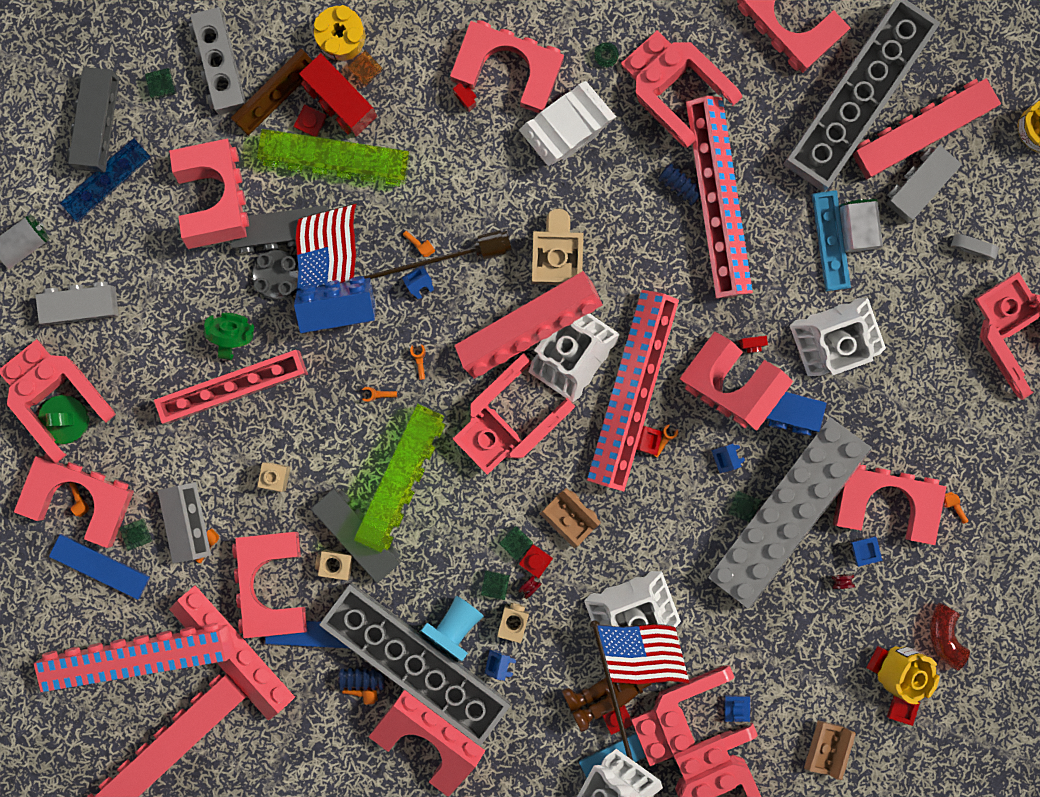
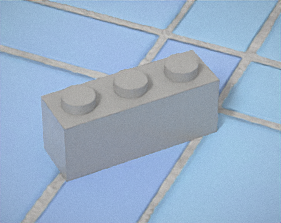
(922, 183)
(77, 304)
(184, 522)

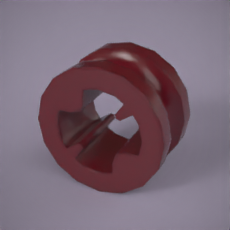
(843, 581)
(529, 587)

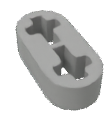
(975, 247)

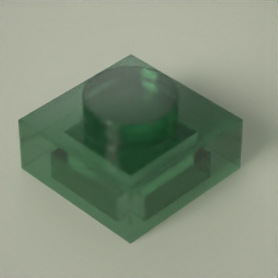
(160, 83)
(744, 506)
(135, 534)
(516, 543)
(495, 585)

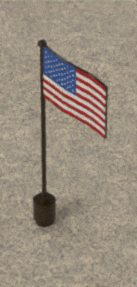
(329, 250)
(638, 657)

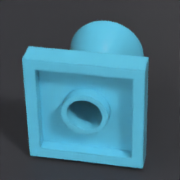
(453, 628)

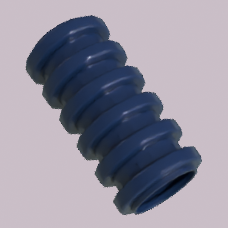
(680, 184)
(361, 679)

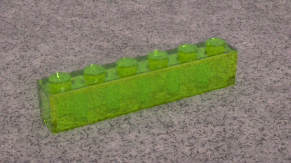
(333, 156)
(399, 478)

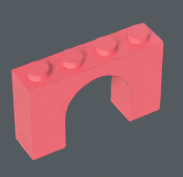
(483, 41)
(801, 48)
(225, 219)
(748, 404)
(109, 498)
(924, 499)
(251, 555)
(412, 717)

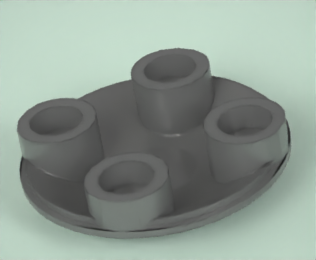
(275, 274)

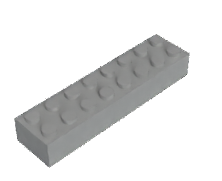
(861, 94)
(790, 513)
(415, 664)

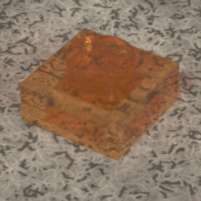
(365, 68)

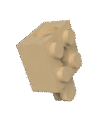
(556, 252)

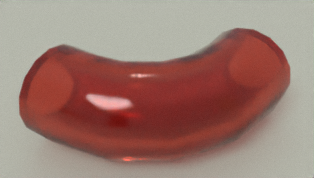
(944, 639)

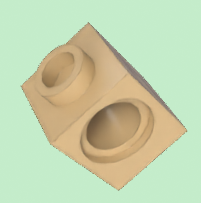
(273, 476)
(344, 559)
(513, 634)

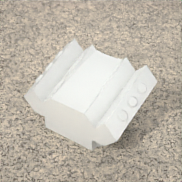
(567, 124)
(838, 338)
(573, 355)
(634, 603)
(619, 778)

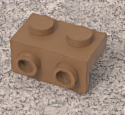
(570, 517)
(830, 750)

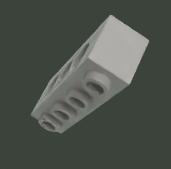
(214, 22)

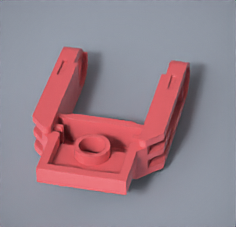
(658, 65)
(1008, 310)
(33, 377)
(489, 438)
(664, 728)
(712, 771)

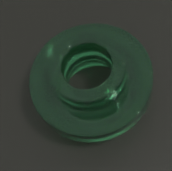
(606, 46)

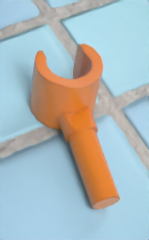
(425, 248)
(419, 361)
(378, 394)
(665, 439)
(953, 500)
(80, 507)
(213, 537)
(369, 695)

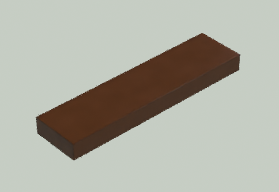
(271, 93)

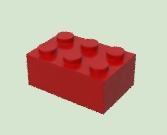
(337, 96)

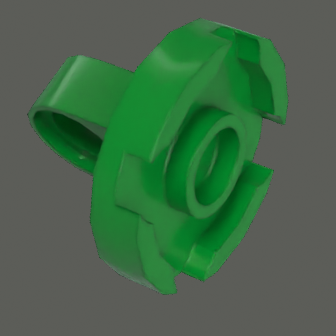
(228, 332)
(64, 418)

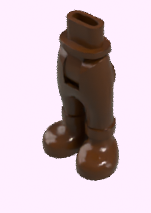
(624, 693)

